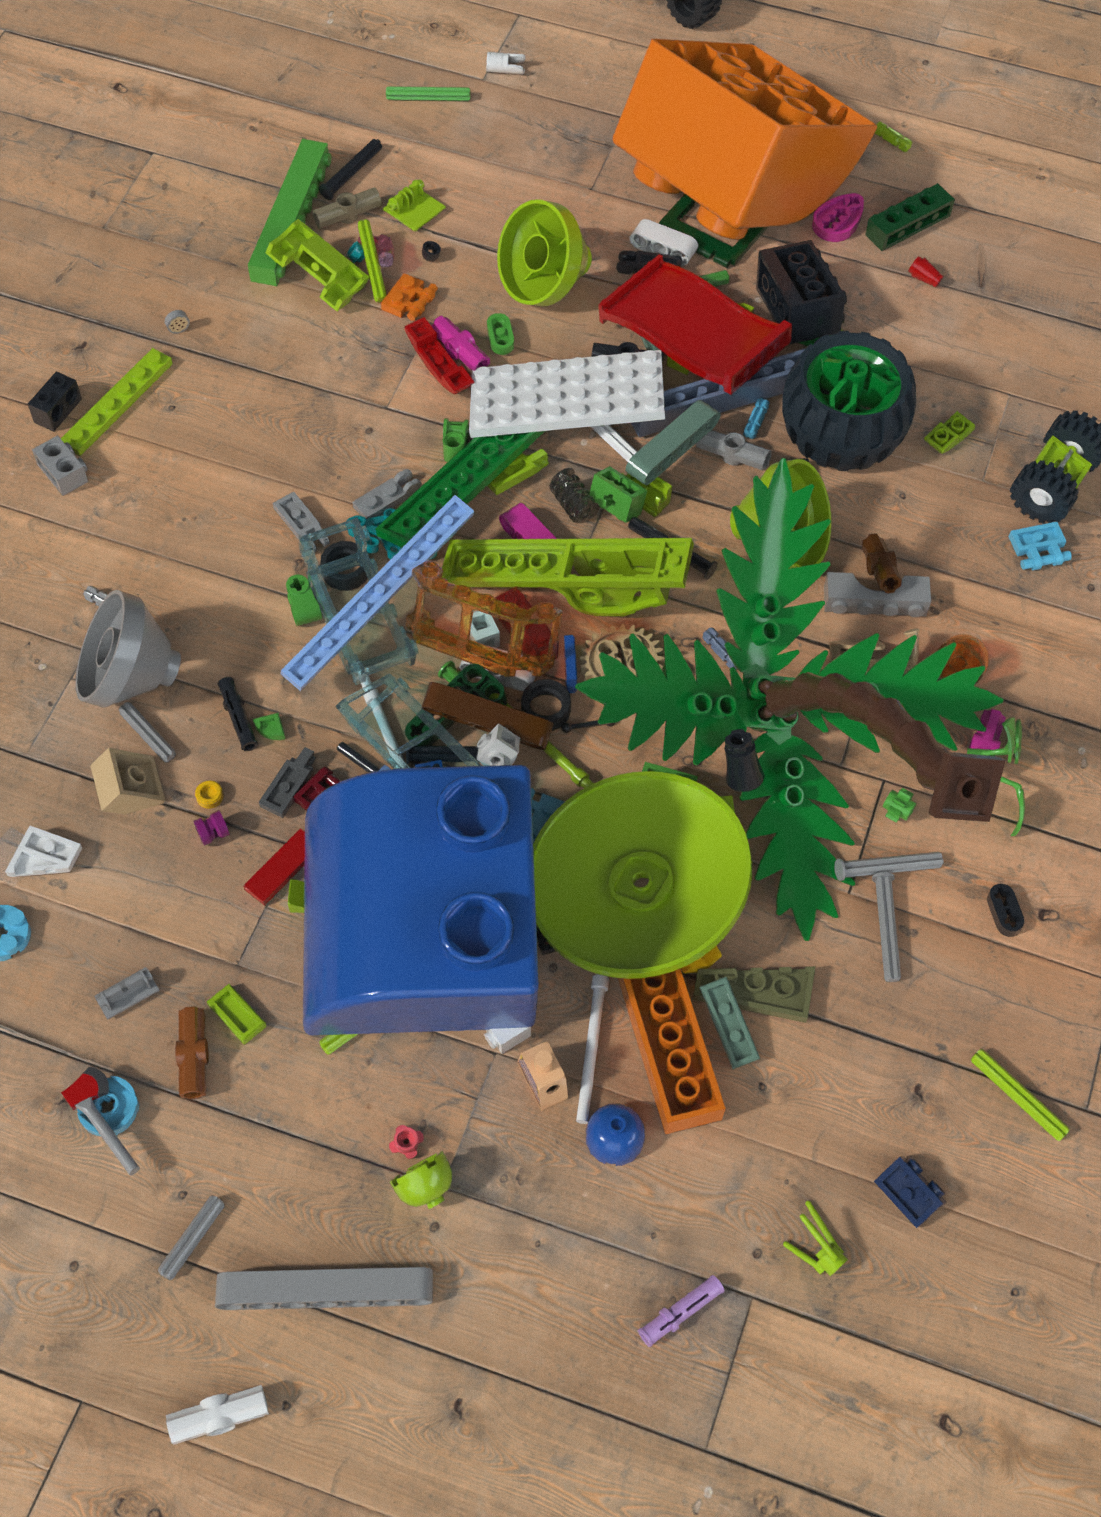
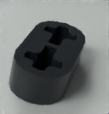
(1010, 908)

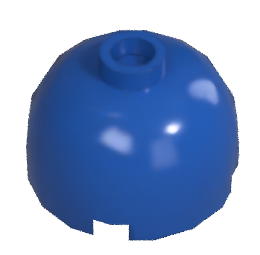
(615, 1134)

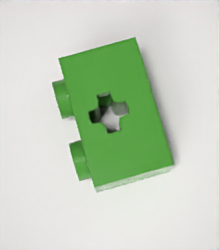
(618, 494)

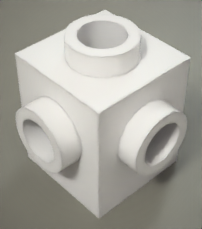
(498, 747)

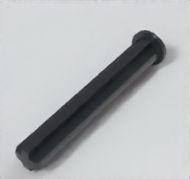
(350, 169)
(697, 561)
(435, 753)

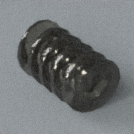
(573, 496)

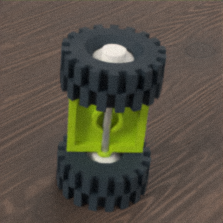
(1050, 482)

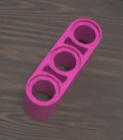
(523, 524)

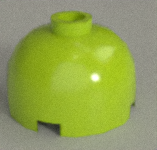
(424, 1182)

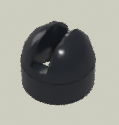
(431, 245)

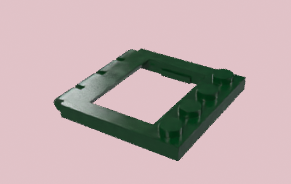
(707, 245)

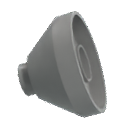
(123, 653)

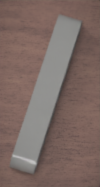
(324, 1288)

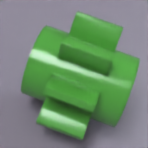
(899, 805)

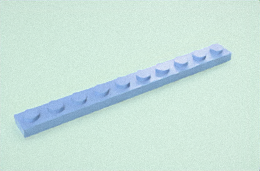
(376, 593)

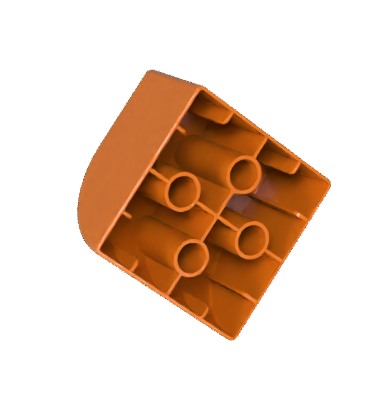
(737, 134)

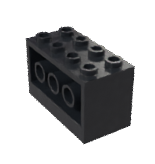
(801, 290)

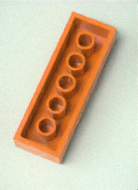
(673, 1051)

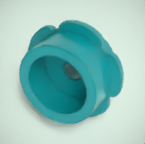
(356, 252)

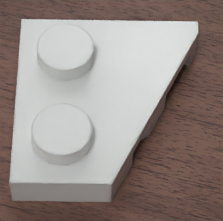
(43, 854)

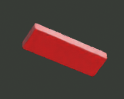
(278, 869)

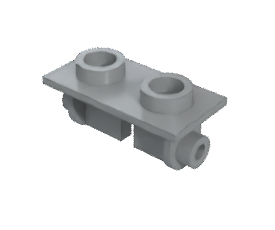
(126, 993)

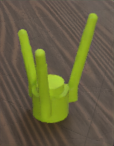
(830, 1256)

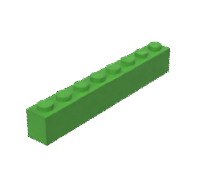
(292, 203)

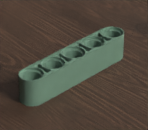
(672, 442)

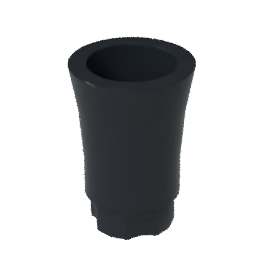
(742, 762)

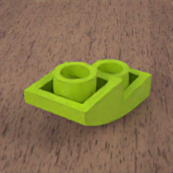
(950, 433)

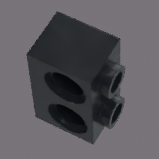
(54, 401)

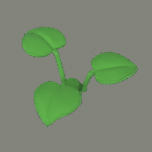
(1013, 746)

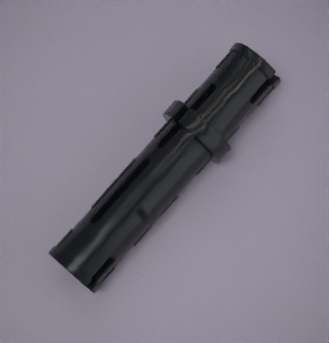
(234, 705)

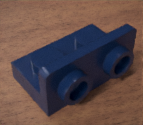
(910, 1190)

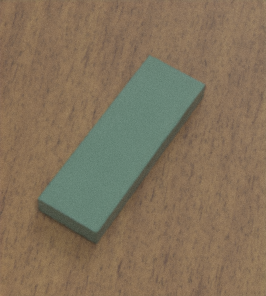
(729, 1023)

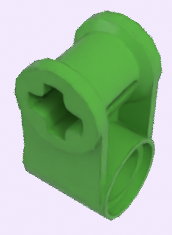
(454, 437)
(302, 600)

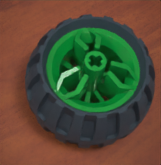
(858, 375)

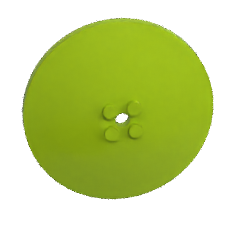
(629, 831)

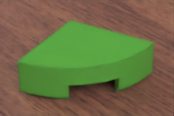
(270, 727)

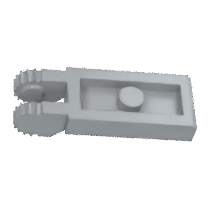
(387, 495)
(298, 517)

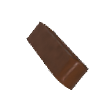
(486, 714)

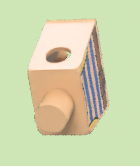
(541, 1072)

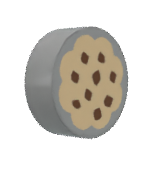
(177, 321)

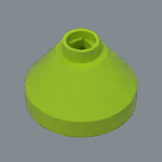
(541, 253)
(817, 510)

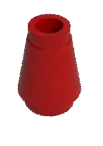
(924, 271)

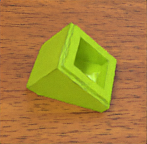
(296, 896)

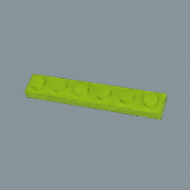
(117, 401)

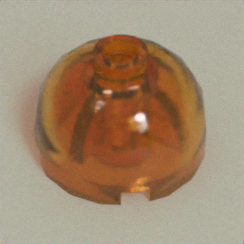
(968, 653)

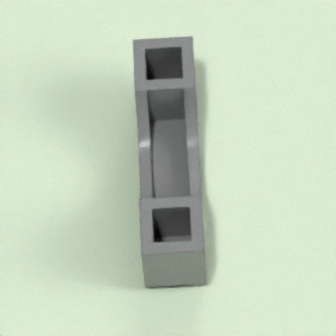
(847, 595)

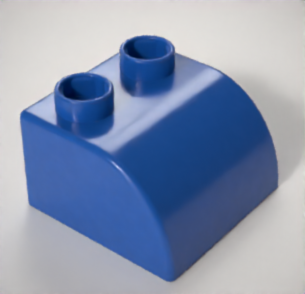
(420, 902)

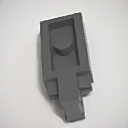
(287, 783)

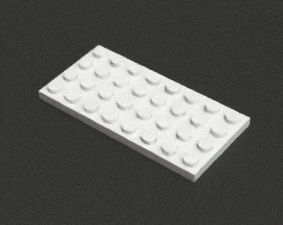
(567, 394)

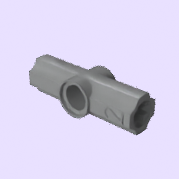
(735, 449)

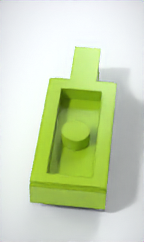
(519, 470)

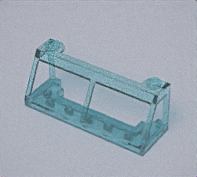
(401, 689)

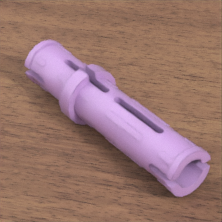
(673, 1316)

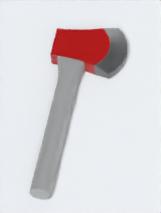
(80, 1096)

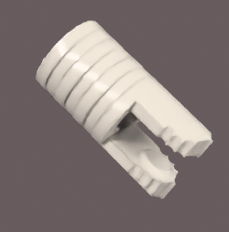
(499, 63)

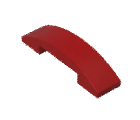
(436, 358)

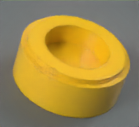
(209, 794)

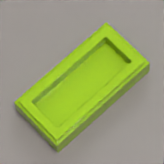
(236, 1014)

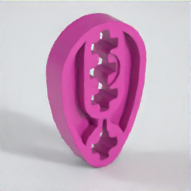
(848, 217)

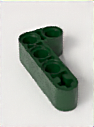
(484, 688)

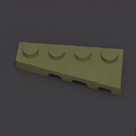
(768, 992)

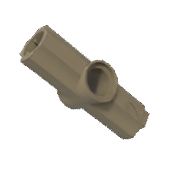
(347, 208)

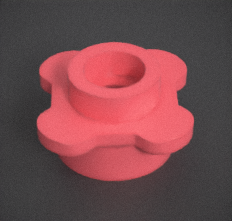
(406, 1133)

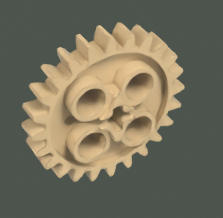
(606, 643)

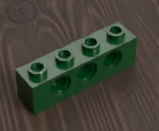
(909, 217)

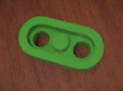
(500, 334)

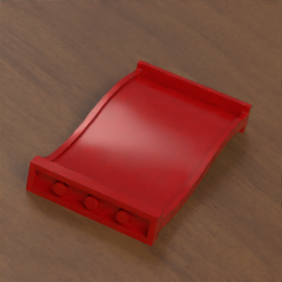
(695, 324)

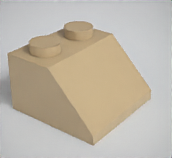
(126, 781)

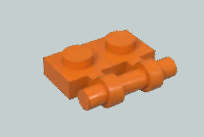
(403, 294)

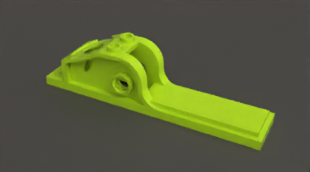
(550, 563)

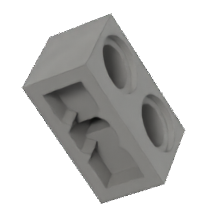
(60, 465)

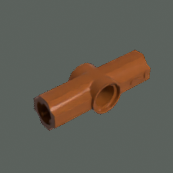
(192, 1053)

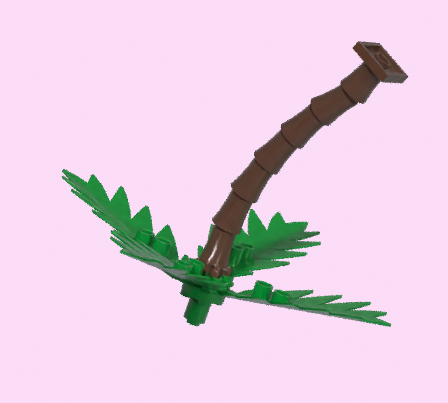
(858, 703)

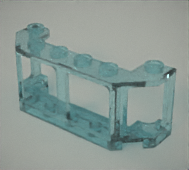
(406, 648)

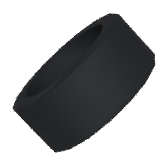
(343, 581)
(550, 688)

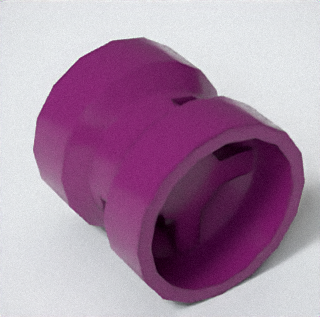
(211, 828)

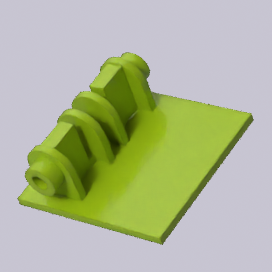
(413, 206)

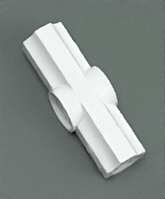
(217, 1414)

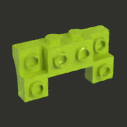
(321, 260)

